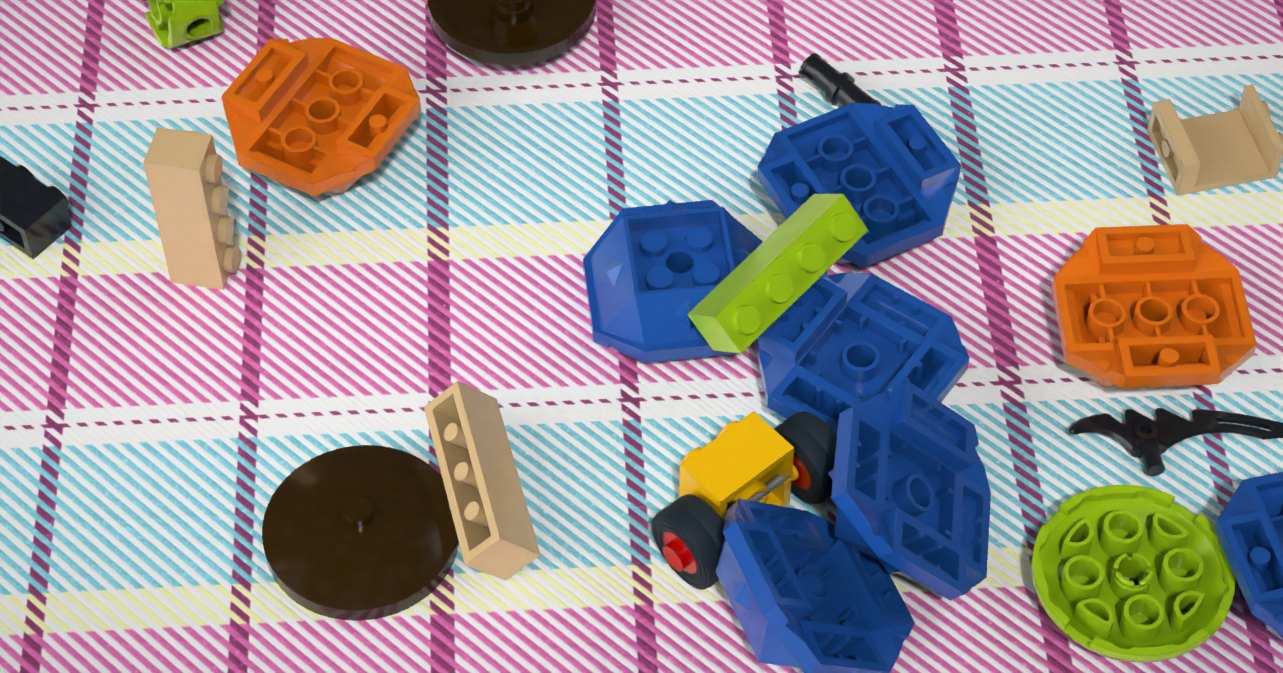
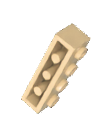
(191, 208)
(481, 481)

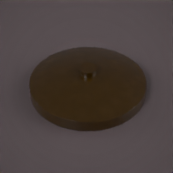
(511, 29)
(360, 533)

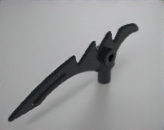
(1151, 438)

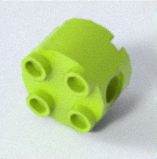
(184, 20)

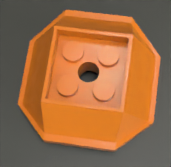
(318, 113)
(1152, 309)

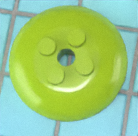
(1136, 535)

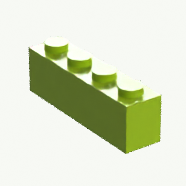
(777, 272)

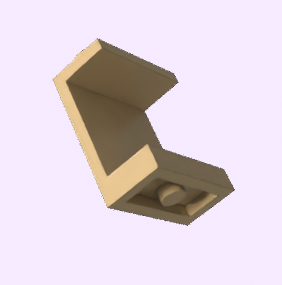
(1217, 147)

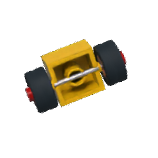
(742, 463)

